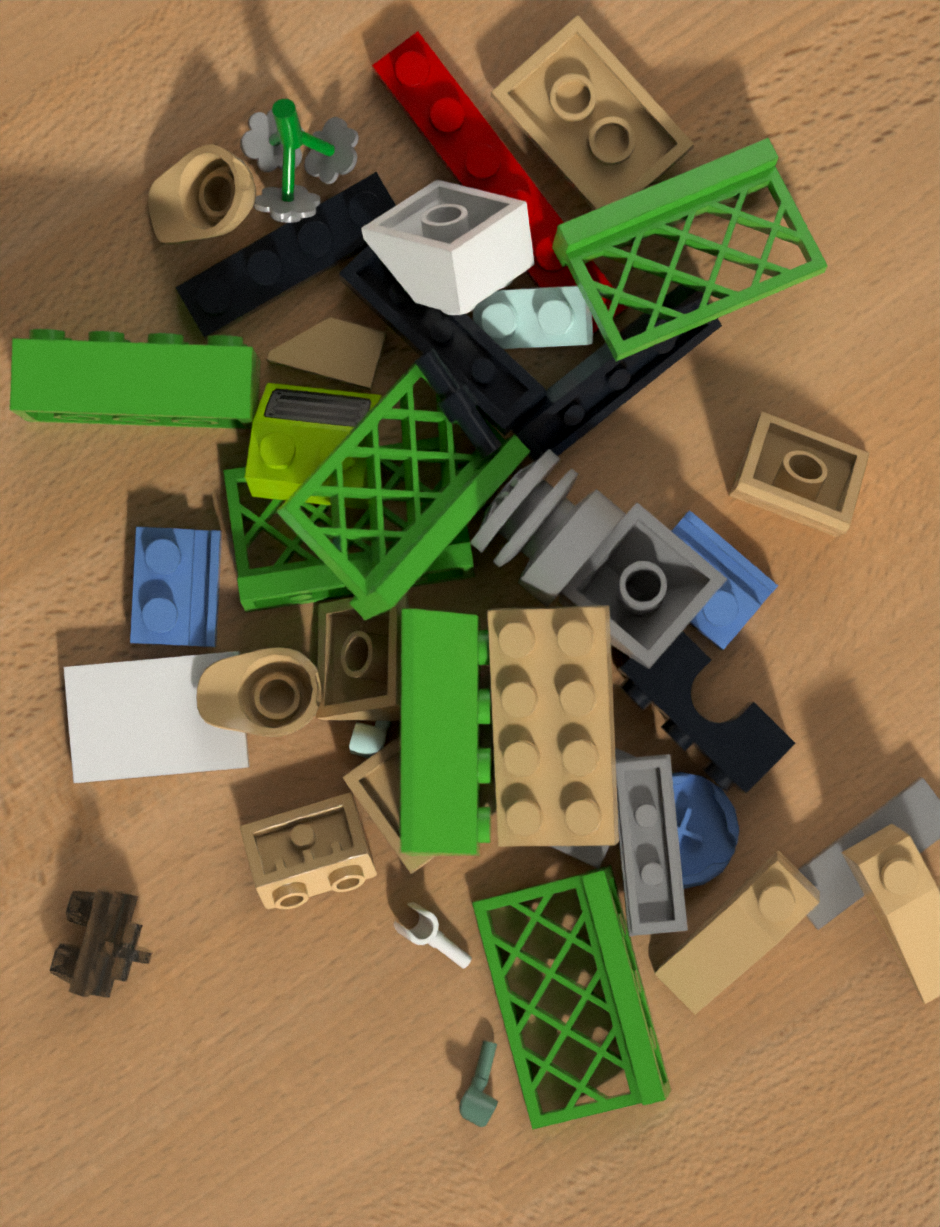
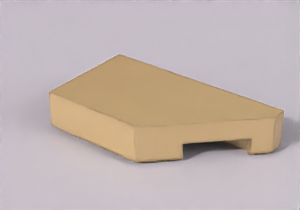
(334, 351)

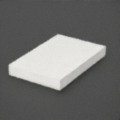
(145, 720)

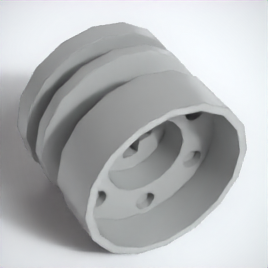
(546, 527)

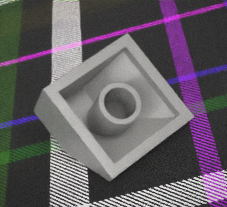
(647, 581)

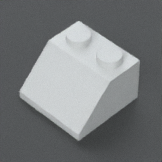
(453, 244)

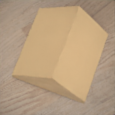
(801, 475)
(359, 662)

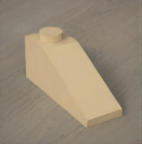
(903, 902)
(739, 932)

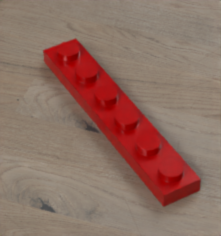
(474, 150)

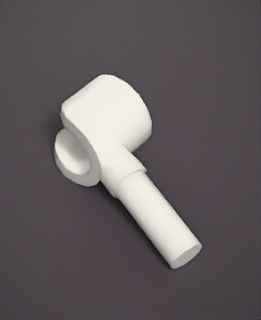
(427, 932)

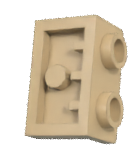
(308, 852)

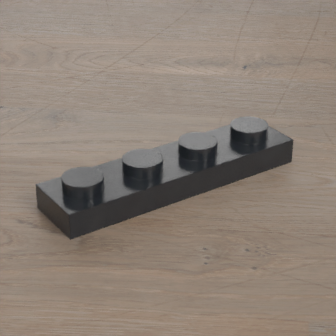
(284, 258)
(470, 354)
(604, 385)

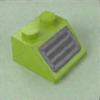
(296, 432)

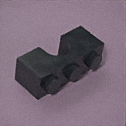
(737, 749)

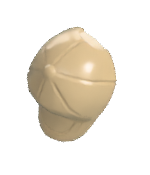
(201, 196)
(260, 692)

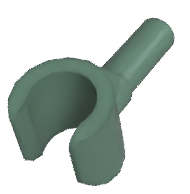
(475, 1104)

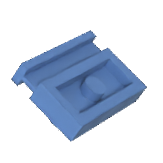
(176, 587)
(738, 596)

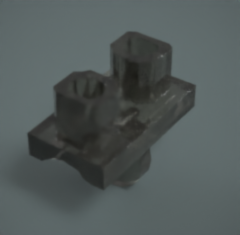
(106, 946)

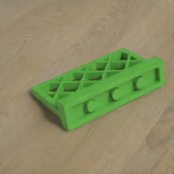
(669, 204)
(427, 529)
(312, 579)
(621, 985)

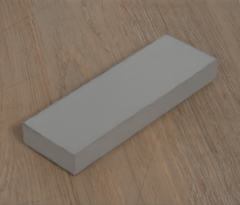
(912, 810)
(649, 846)

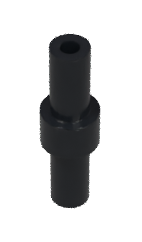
(458, 403)

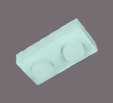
(536, 317)

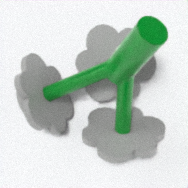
(276, 142)

